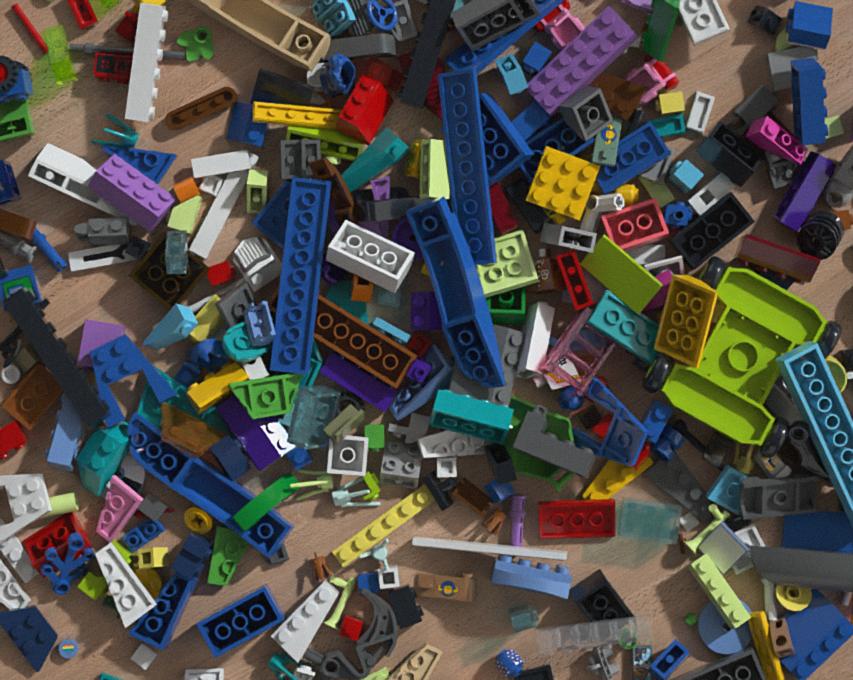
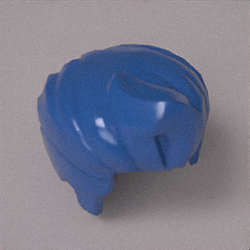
(209, 354)

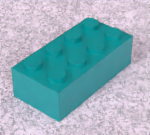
(471, 416)

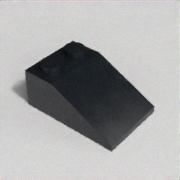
(599, 598)

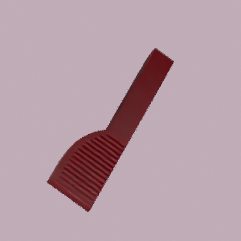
(500, 208)

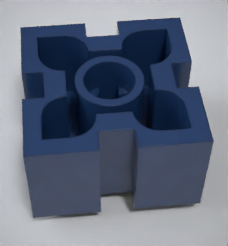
(192, 555)

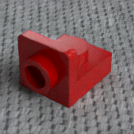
(128, 26)

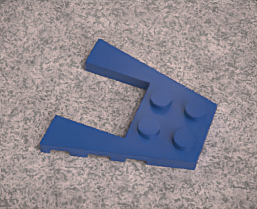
(118, 360)
(624, 435)

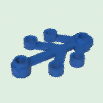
(61, 583)

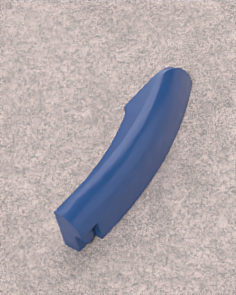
(458, 292)

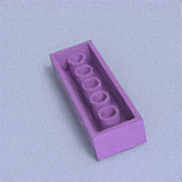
(581, 60)

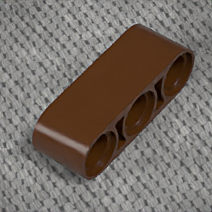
(17, 224)

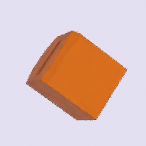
(186, 189)

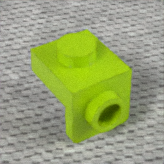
(372, 482)

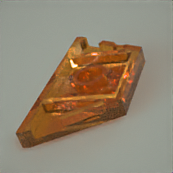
(187, 431)

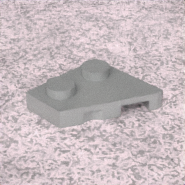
(405, 26)

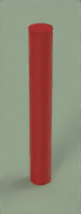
(30, 28)

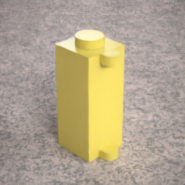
(208, 321)

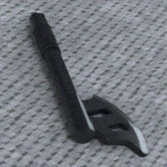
(11, 339)

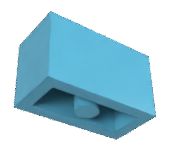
(511, 74)

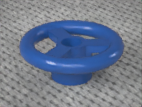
(378, 14)

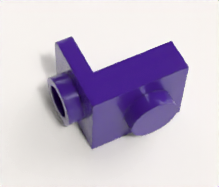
(418, 369)

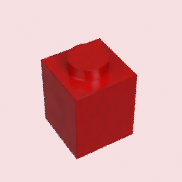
(221, 273)
(351, 627)

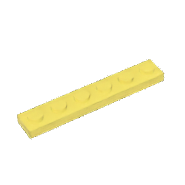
(383, 525)

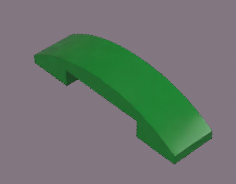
(265, 502)

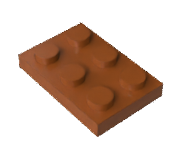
(33, 396)

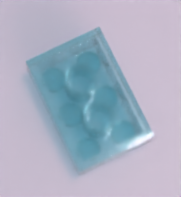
(312, 412)

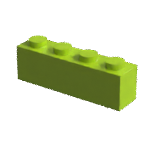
(331, 141)

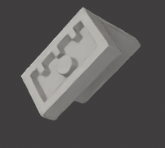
(400, 464)

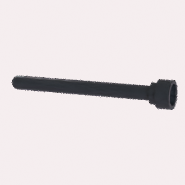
(681, 427)

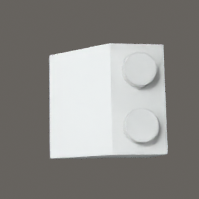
(348, 456)

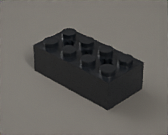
(723, 233)

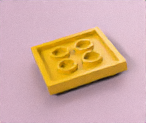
(562, 183)

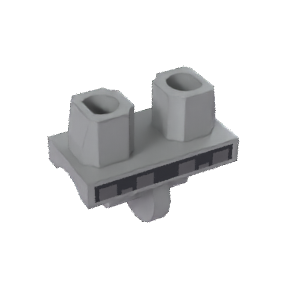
(599, 663)

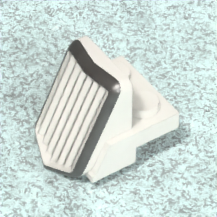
(257, 262)

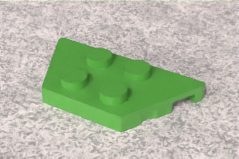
(267, 395)

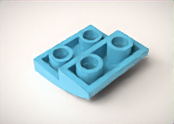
(334, 14)

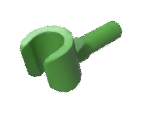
(691, 619)

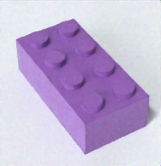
(132, 192)

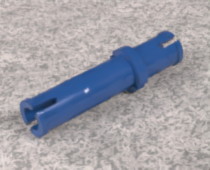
(40, 241)

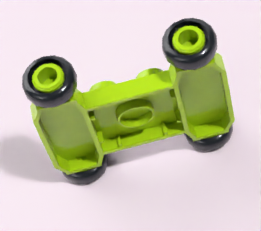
(740, 356)

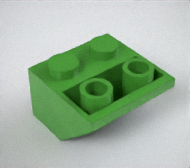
(15, 121)

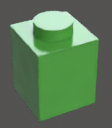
(376, 436)

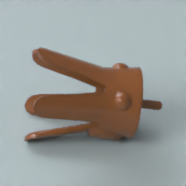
(496, 521)
(318, 567)

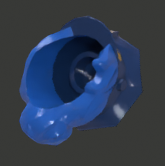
(337, 76)

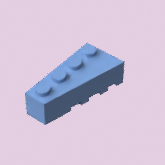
(65, 437)

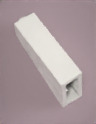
(535, 345)

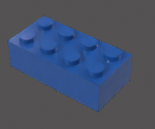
(808, 101)

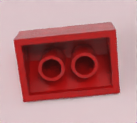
(364, 110)
(54, 536)

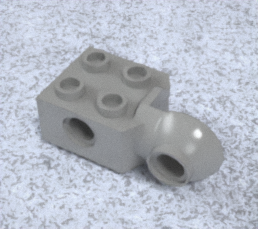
(840, 183)

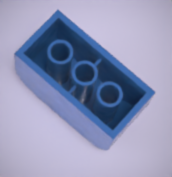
(240, 620)

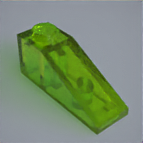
(60, 54)

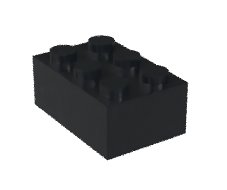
(730, 154)

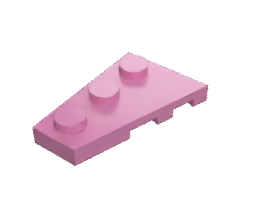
(118, 509)

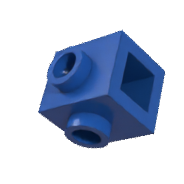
(670, 218)

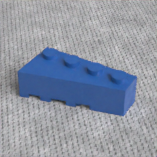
(161, 621)

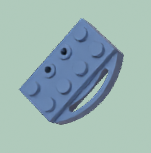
(530, 577)

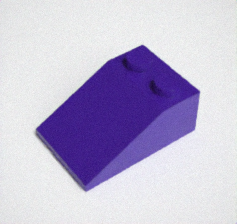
(425, 311)

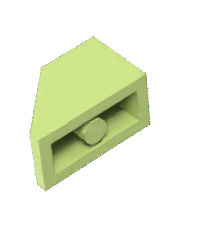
(257, 190)
(184, 215)

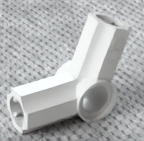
(597, 206)

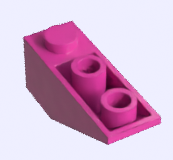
(775, 139)

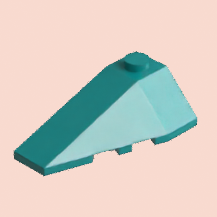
(377, 158)

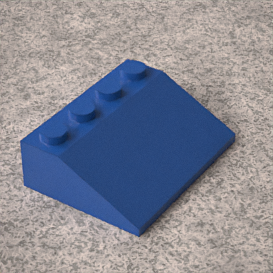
(502, 142)
(814, 635)

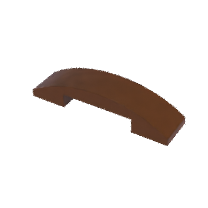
(339, 193)

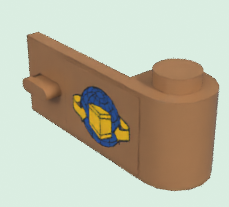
(447, 587)

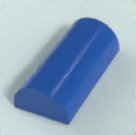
(557, 136)

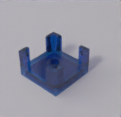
(8, 181)

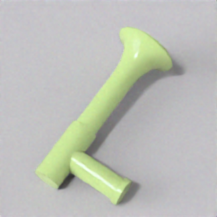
(719, 517)
(348, 588)

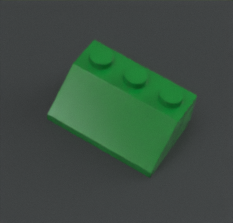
(660, 27)

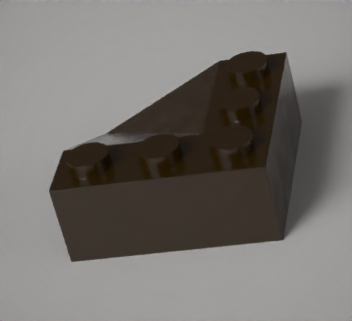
(165, 287)

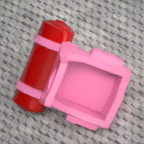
(560, 25)
(653, 75)

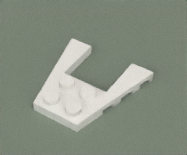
(27, 501)

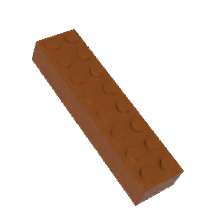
(358, 341)

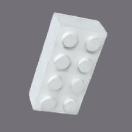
(370, 256)

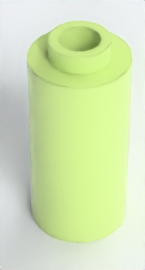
(63, 504)

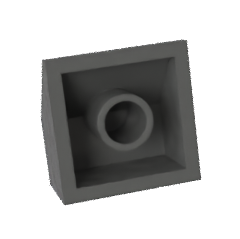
(586, 112)

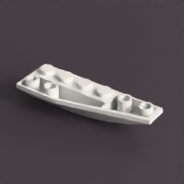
(71, 177)

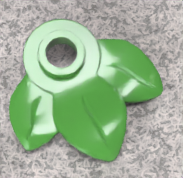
(196, 46)

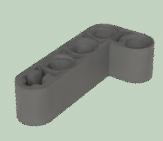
(362, 46)

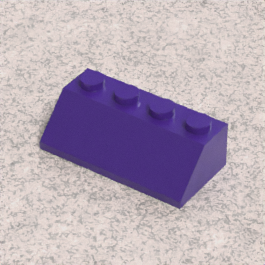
(260, 438)

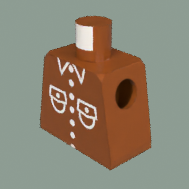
(548, 273)

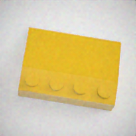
(686, 319)

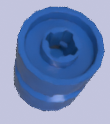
(667, 444)

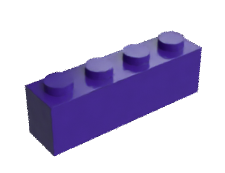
(804, 191)
(358, 381)

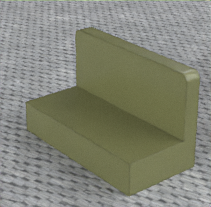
(344, 424)

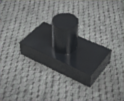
(440, 489)

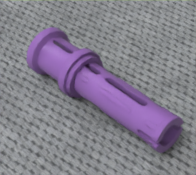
(518, 513)

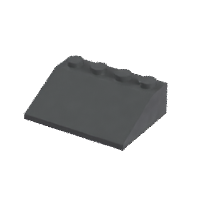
(510, 348)

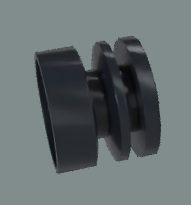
(820, 235)

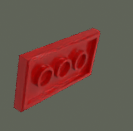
(576, 519)

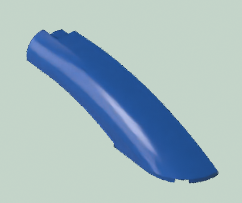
(204, 485)

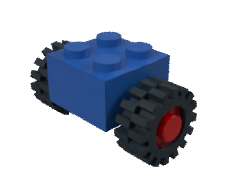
(14, 80)

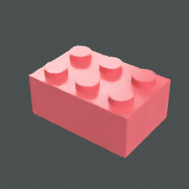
(635, 225)

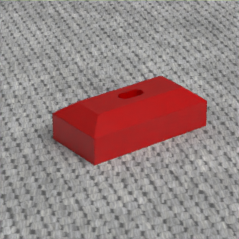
(86, 18)
(419, 342)

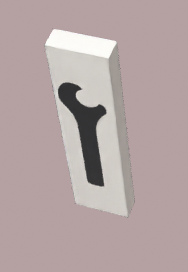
(99, 257)

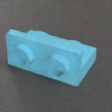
(391, 331)

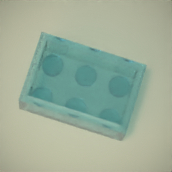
(649, 520)

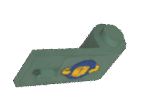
(607, 143)

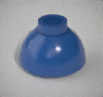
(567, 402)

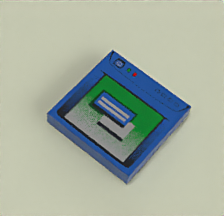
(17, 279)

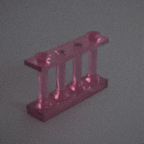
(562, 350)

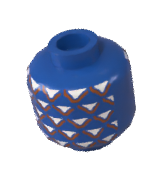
(509, 663)

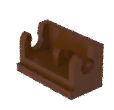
(472, 496)

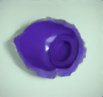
(332, 273)

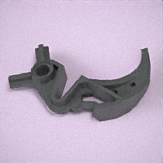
(344, 666)

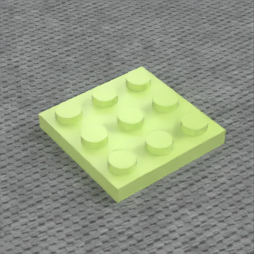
(513, 266)

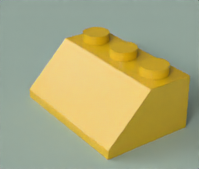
(215, 387)

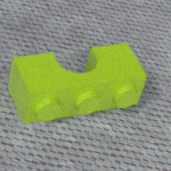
(95, 584)

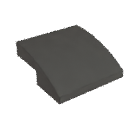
(296, 156)
(780, 170)

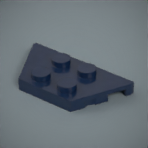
(30, 633)

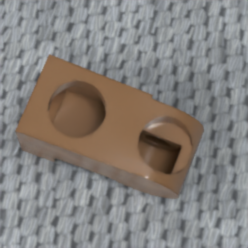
(781, 638)

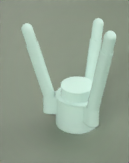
(342, 496)
(379, 553)

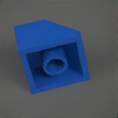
(243, 129)

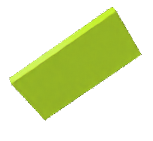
(621, 274)

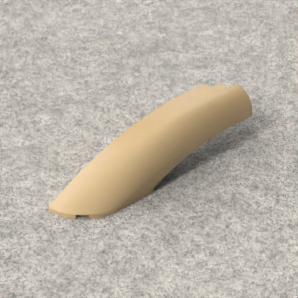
(271, 29)

